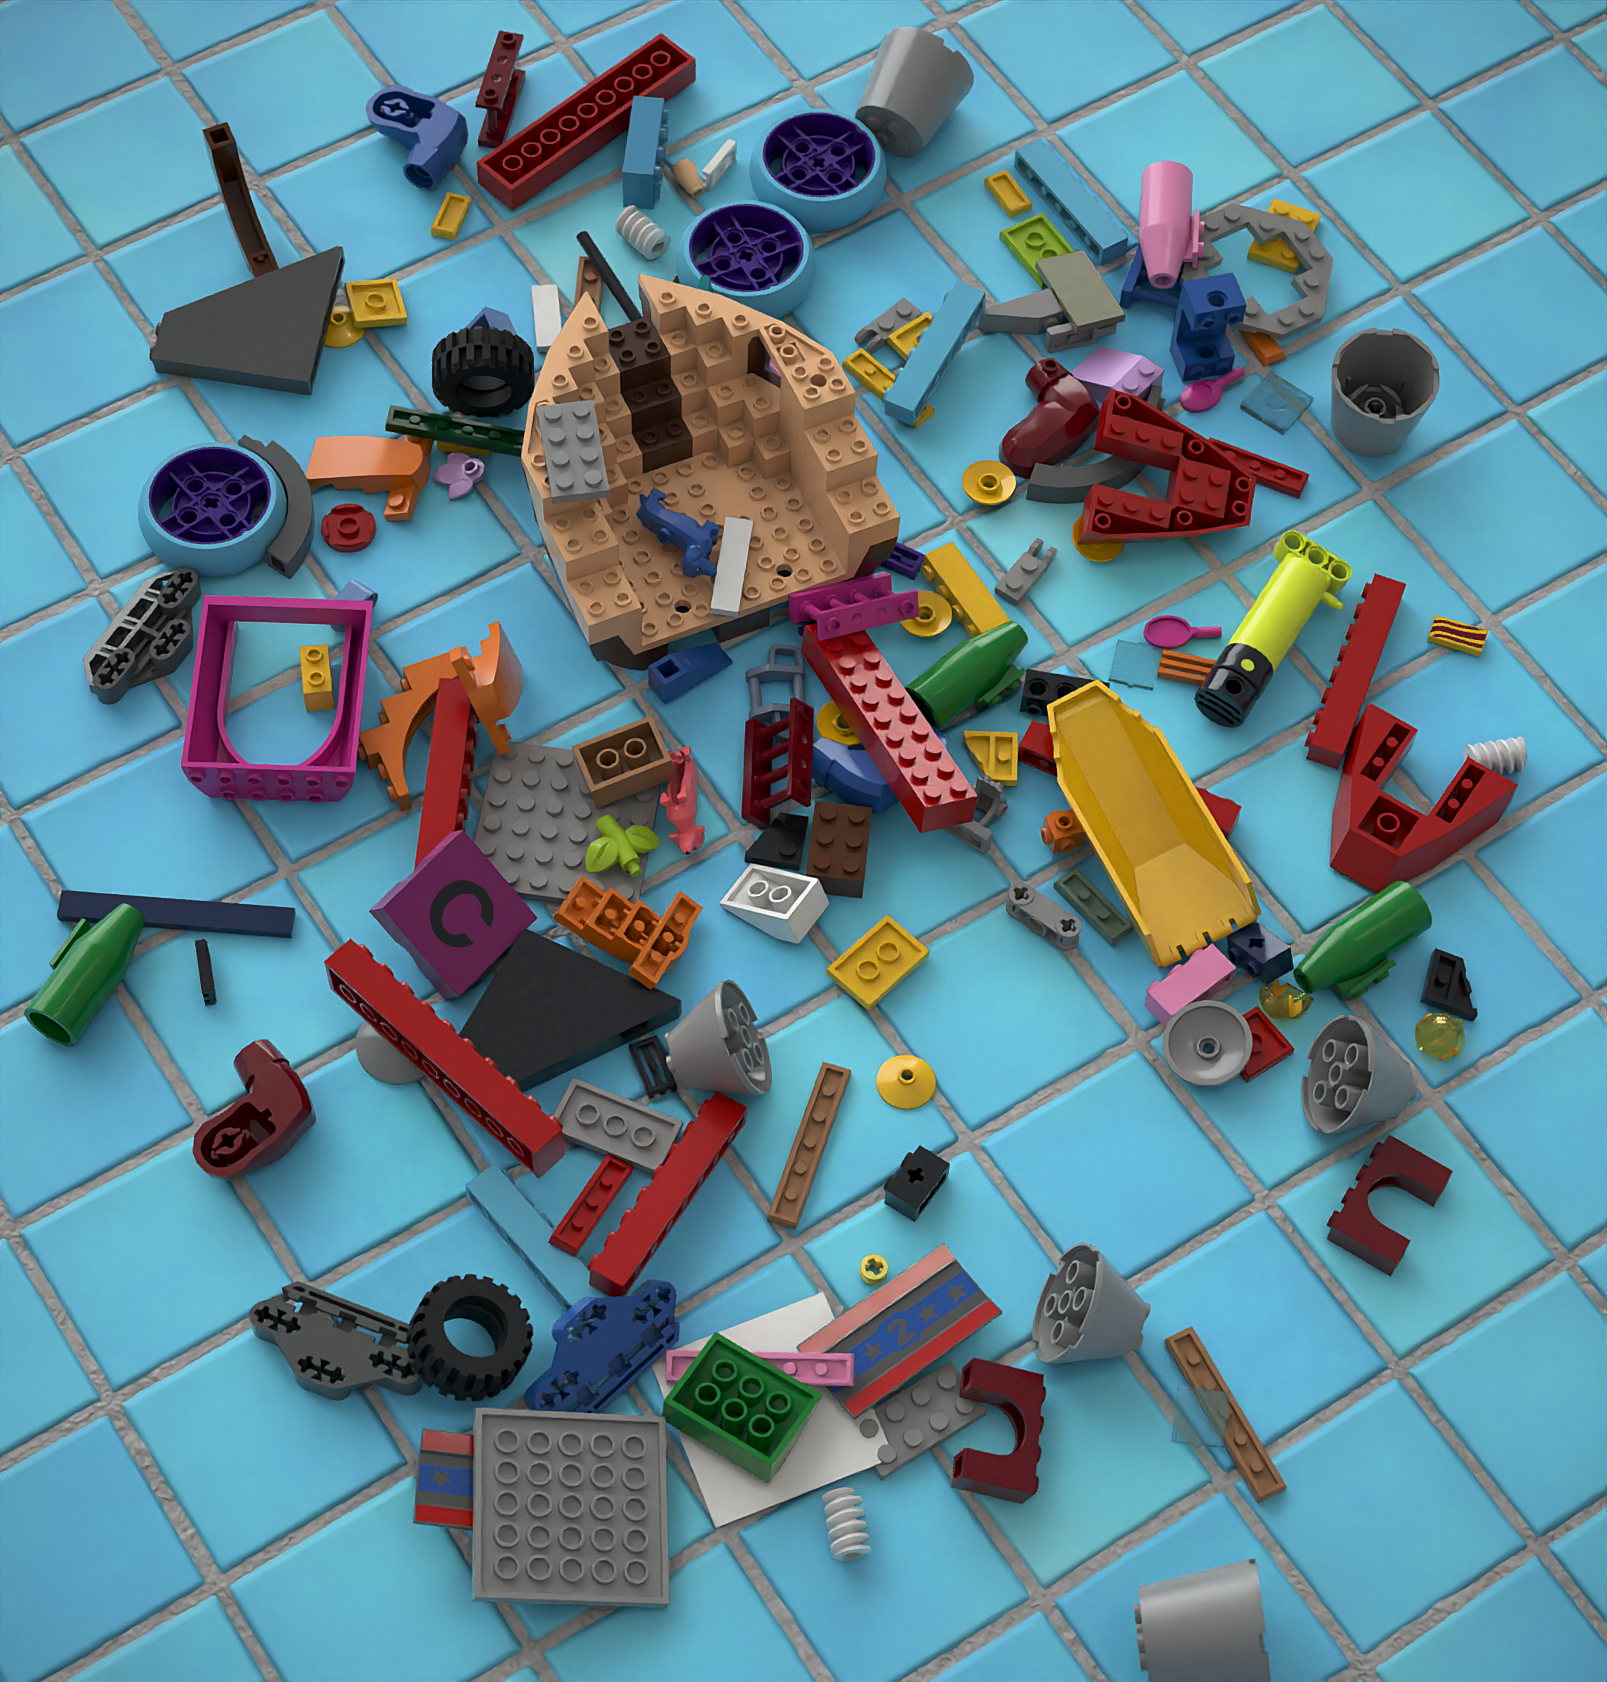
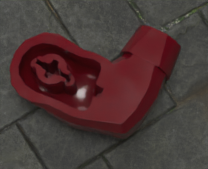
(261, 1123)

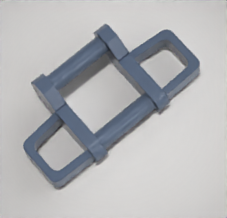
(771, 671)

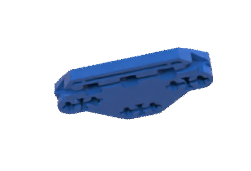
(596, 1347)

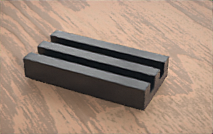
(205, 972)
(660, 1088)

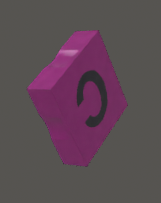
(453, 914)

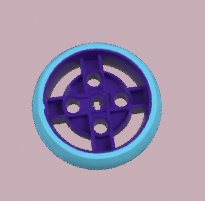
(819, 168)
(749, 255)
(212, 509)

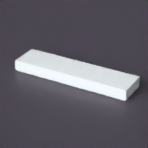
(731, 566)

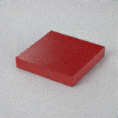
(1268, 1045)

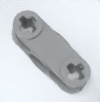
(1043, 916)

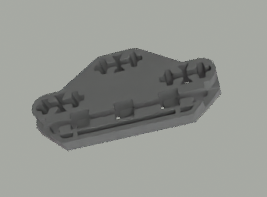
(156, 637)
(339, 1352)

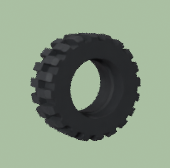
(483, 372)
(452, 1369)

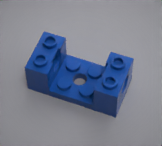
(1199, 334)

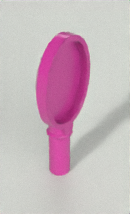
(1207, 393)
(1174, 632)

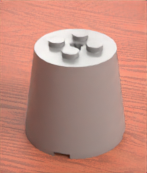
(912, 90)
(1381, 390)
(1203, 1627)

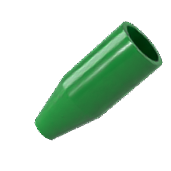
(970, 674)
(1358, 945)
(85, 975)

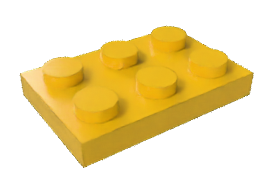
(1277, 252)
(877, 962)

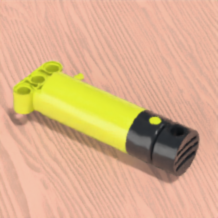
(1271, 627)

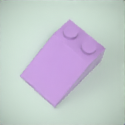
(1118, 371)

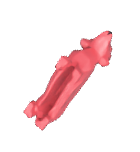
(681, 802)

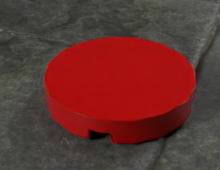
(348, 528)

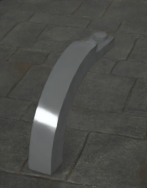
(1072, 484)

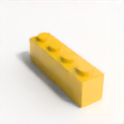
(963, 589)

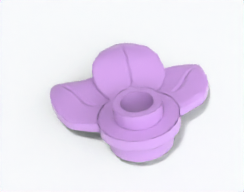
(458, 474)

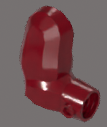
(1054, 427)

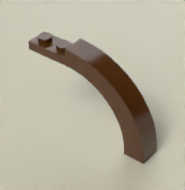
(237, 200)

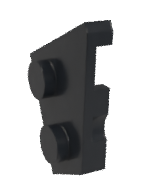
(780, 843)
(1448, 986)

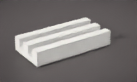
(719, 165)

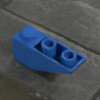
(685, 669)

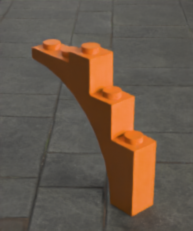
(401, 716)

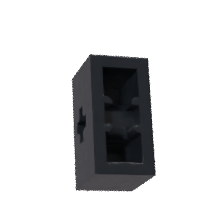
(916, 1182)

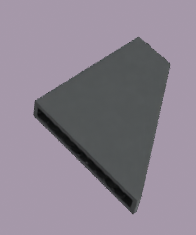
(257, 331)

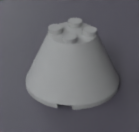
(720, 1046)
(1354, 1078)
(1087, 1310)

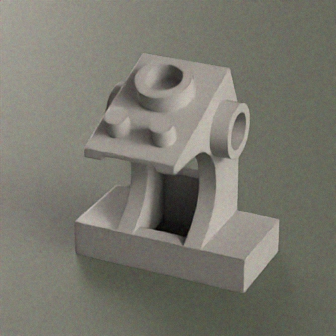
(991, 802)

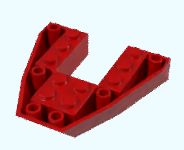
(1204, 484)
(1388, 841)

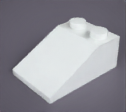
(777, 901)

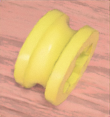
(878, 1262)

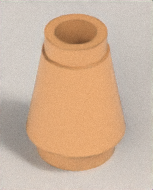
(688, 177)

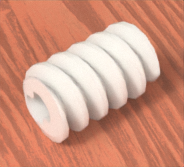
(642, 233)
(1499, 754)
(844, 1524)

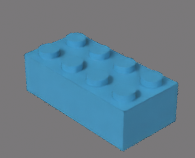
(645, 152)

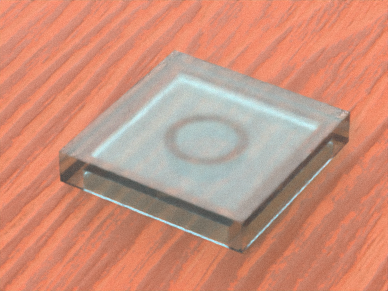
(1276, 403)

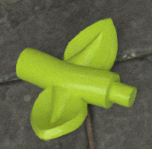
(619, 846)

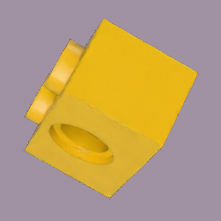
(316, 677)

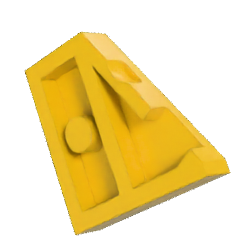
(994, 754)

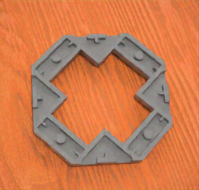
(1266, 228)

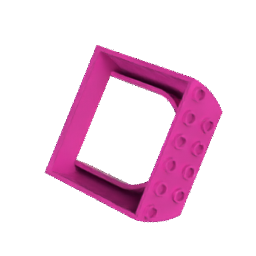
(207, 753)

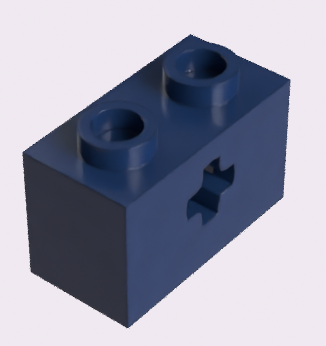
(1260, 953)

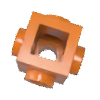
(1062, 832)

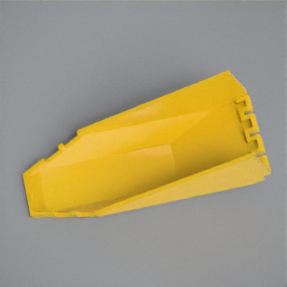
(1147, 825)

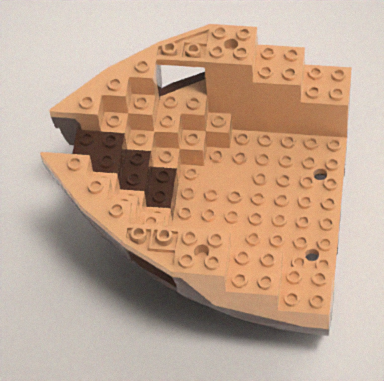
(705, 423)

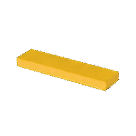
(877, 378)

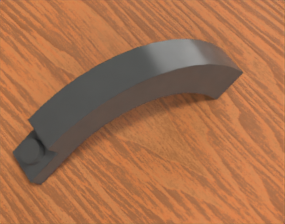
(296, 536)

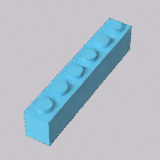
(1071, 201)
(934, 353)
(528, 1236)

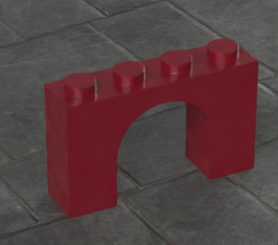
(1392, 1166)
(1020, 1397)

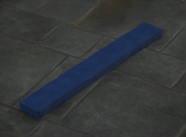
(182, 913)

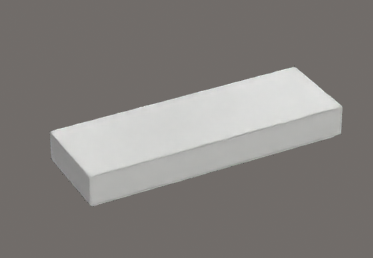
(546, 315)

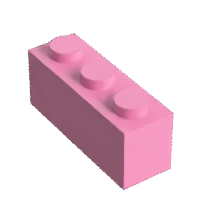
(1195, 981)

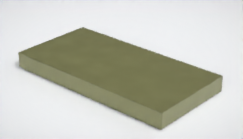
(1080, 291)

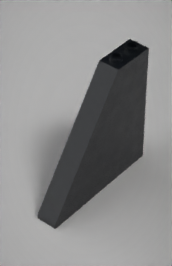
(559, 1011)

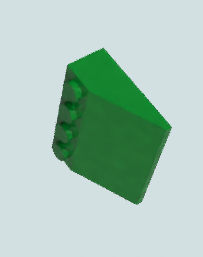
(740, 1407)

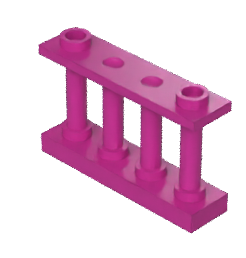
(853, 605)

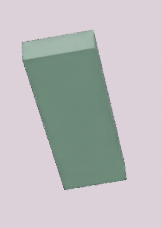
(1093, 906)

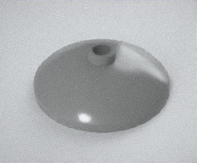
(1206, 1025)
(382, 1059)

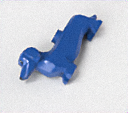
(681, 532)

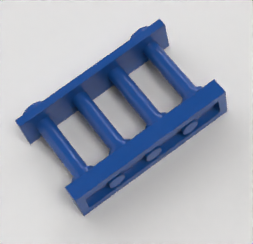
(1132, 290)

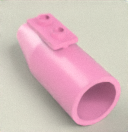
(1166, 222)

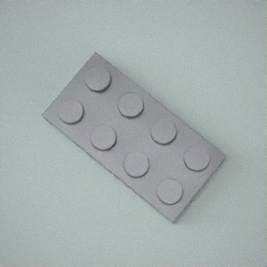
(573, 451)
(616, 1126)
(921, 1419)

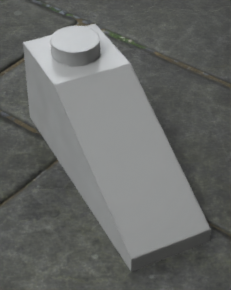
(1023, 315)

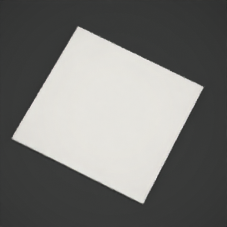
(824, 1452)

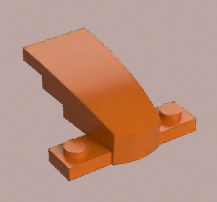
(374, 466)
(493, 684)
(630, 930)

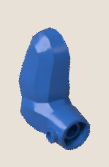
(422, 125)
(853, 774)

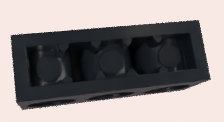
(1050, 688)

